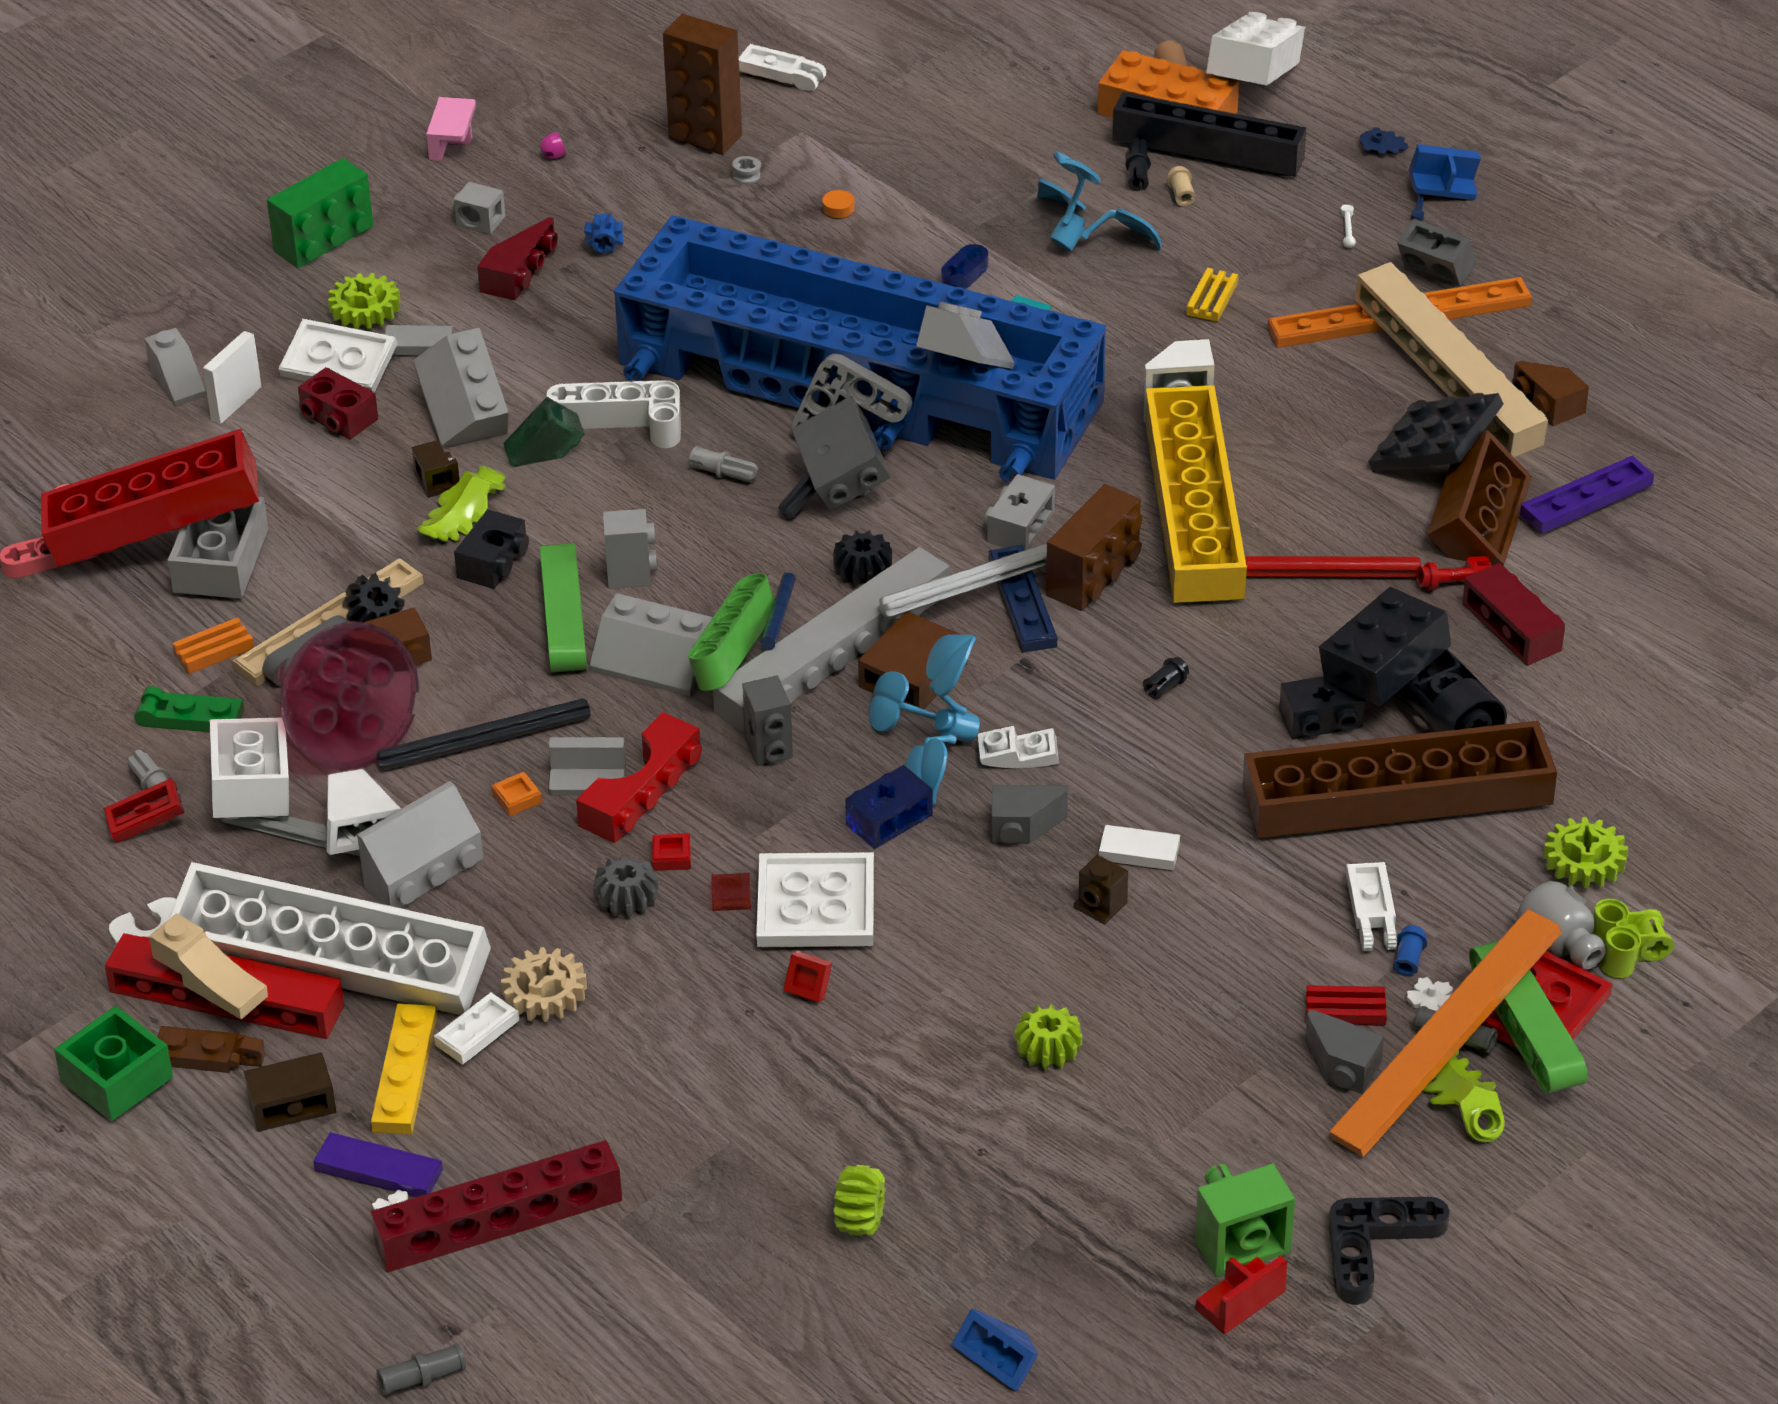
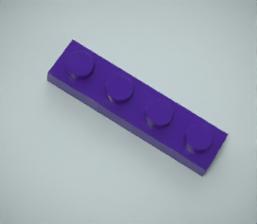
(1586, 494)

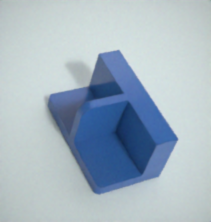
(1444, 171)

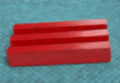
(145, 814)
(1354, 1003)

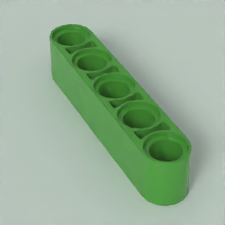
(563, 608)
(731, 632)
(1537, 1032)

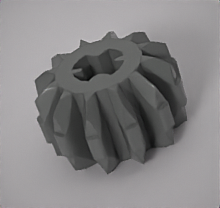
(625, 886)

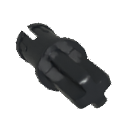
(1138, 164)

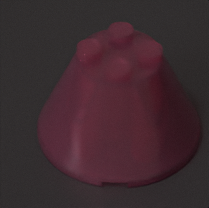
(348, 694)

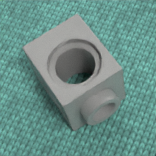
(479, 207)

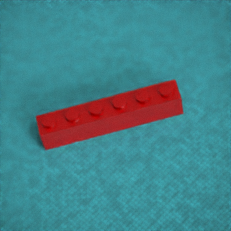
(294, 1003)

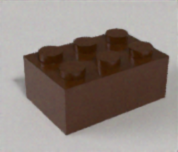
(1093, 547)

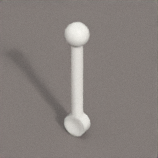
(1347, 211)

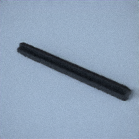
(483, 734)

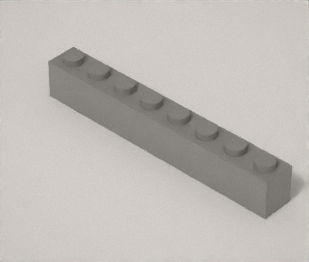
(829, 638)

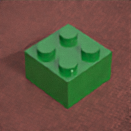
(113, 1063)

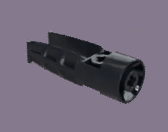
(1452, 697)

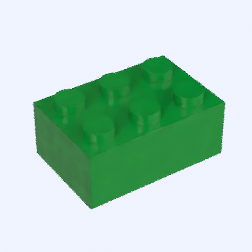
(320, 212)

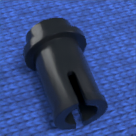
(1172, 672)

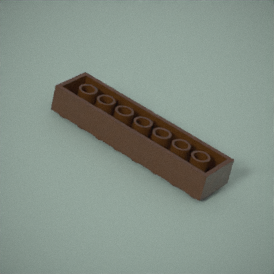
(1398, 779)

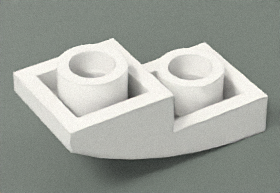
(1007, 750)

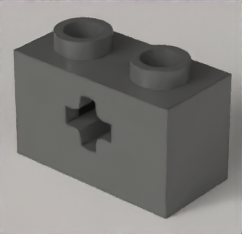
(767, 720)

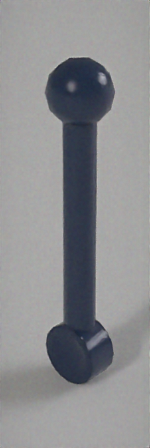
(1418, 213)

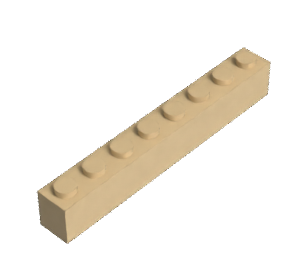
(1448, 355)

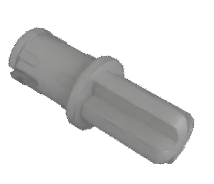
(723, 464)
(147, 770)

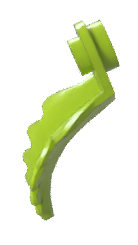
(462, 504)
(1473, 1097)

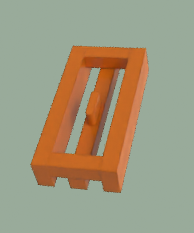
(213, 645)

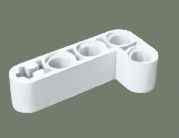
(625, 405)

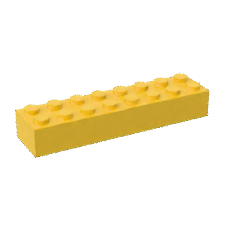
(1195, 494)

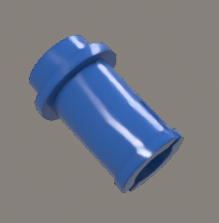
(1411, 943)

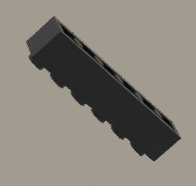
(1210, 134)

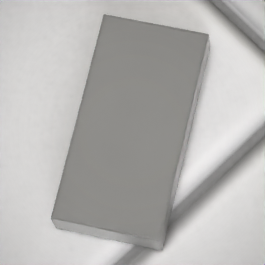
(416, 339)

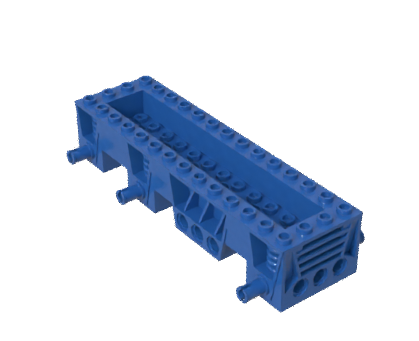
(783, 309)

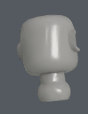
(1576, 922)

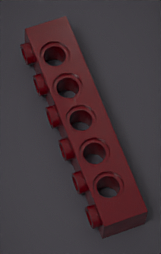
(496, 1206)

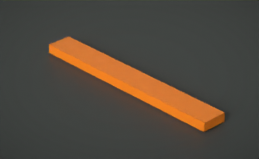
(1354, 320)
(1445, 1033)

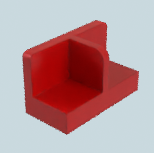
(1242, 1292)

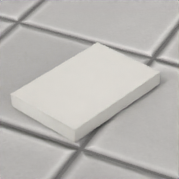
(348, 351)

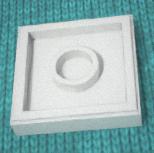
(232, 377)

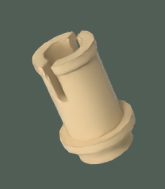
(1180, 181)

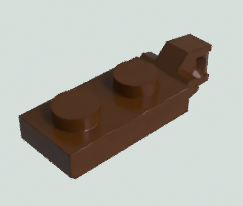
(211, 1049)

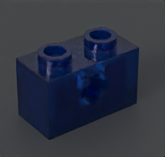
(889, 806)

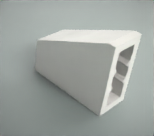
(352, 807)

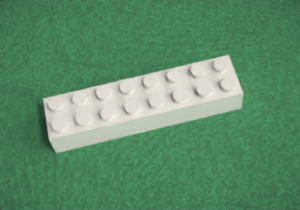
(329, 934)

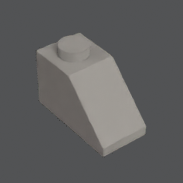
(174, 366)

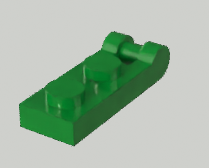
(184, 710)

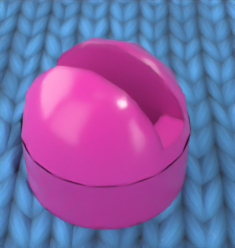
(552, 146)

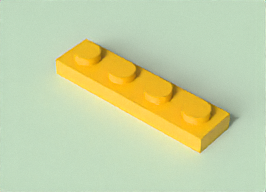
(404, 1069)

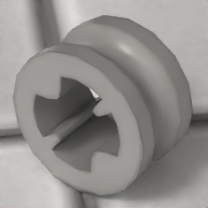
(746, 170)

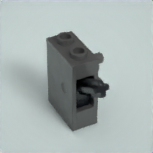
(838, 456)

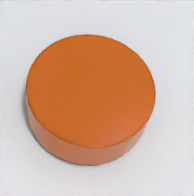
(838, 204)

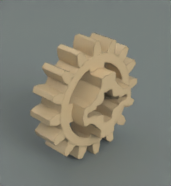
(544, 984)

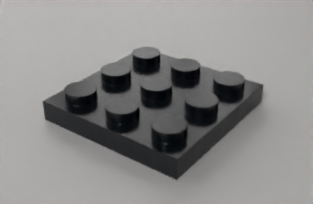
(1436, 432)

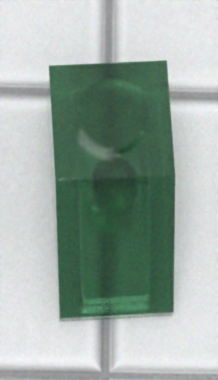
(544, 435)

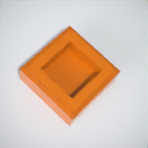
(516, 794)

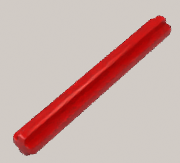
(1333, 566)

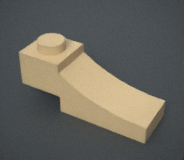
(205, 967)

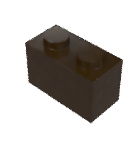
(290, 1091)

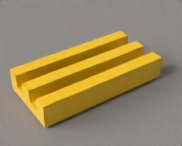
(1217, 280)

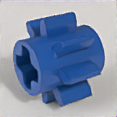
(603, 233)

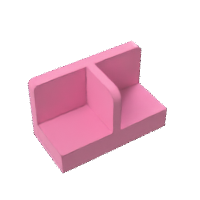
(449, 125)

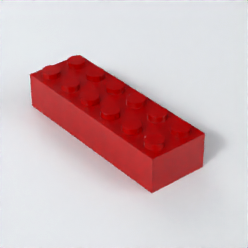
(149, 498)

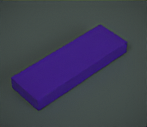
(377, 1165)

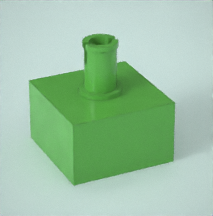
(1243, 1216)

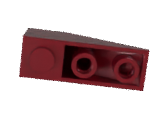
(513, 262)

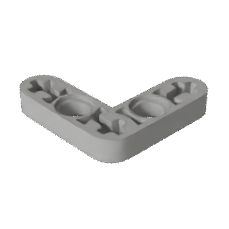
(846, 385)

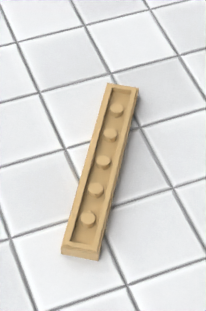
(252, 661)

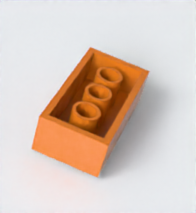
(1165, 81)

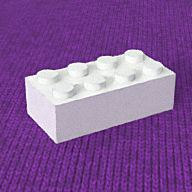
(1256, 49)

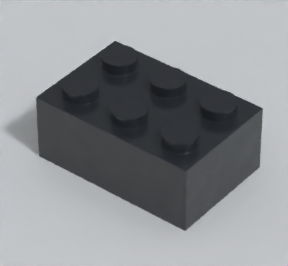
(1385, 646)

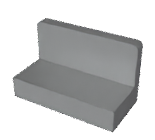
(581, 760)

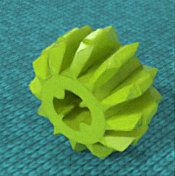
(1048, 1036)
(859, 1200)

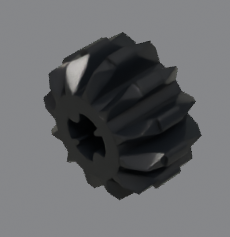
(861, 557)
(371, 599)

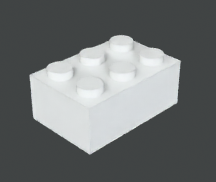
(249, 768)

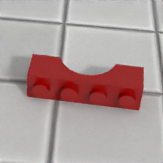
(616, 804)

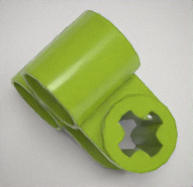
(1629, 937)

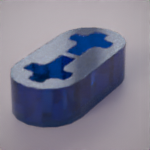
(960, 272)

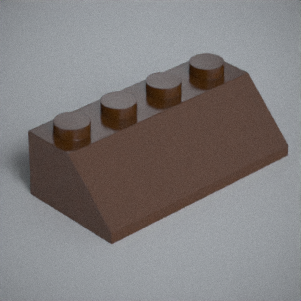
(1480, 503)

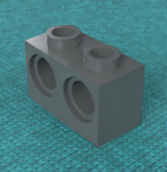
(1437, 252)

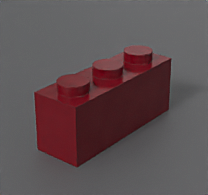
(1513, 614)

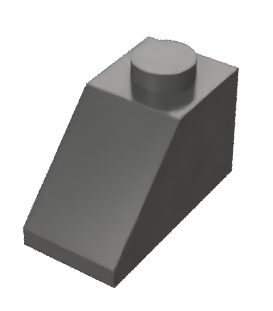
(1026, 811)
(1343, 1050)

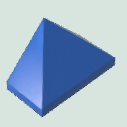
(996, 1347)

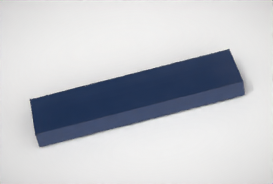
(1025, 607)

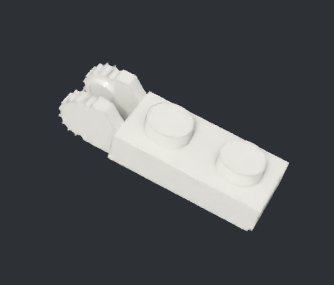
(781, 67)
(1372, 902)

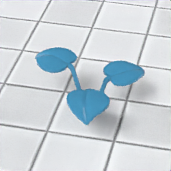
(1071, 225)
(954, 723)

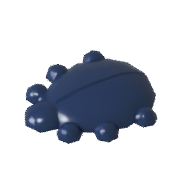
(1382, 142)

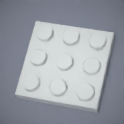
(815, 899)

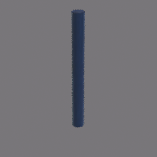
(778, 611)

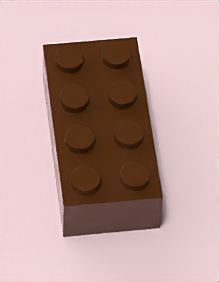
(702, 83)

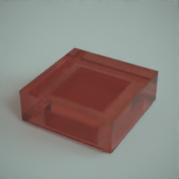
(731, 892)

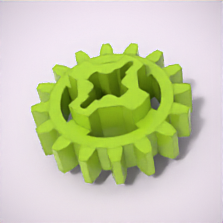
(364, 300)
(1585, 852)

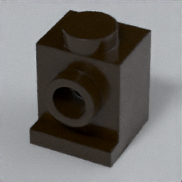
(434, 468)
(1102, 889)

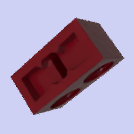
(338, 403)

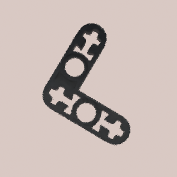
(1360, 1232)

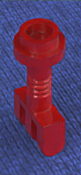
(1429, 575)

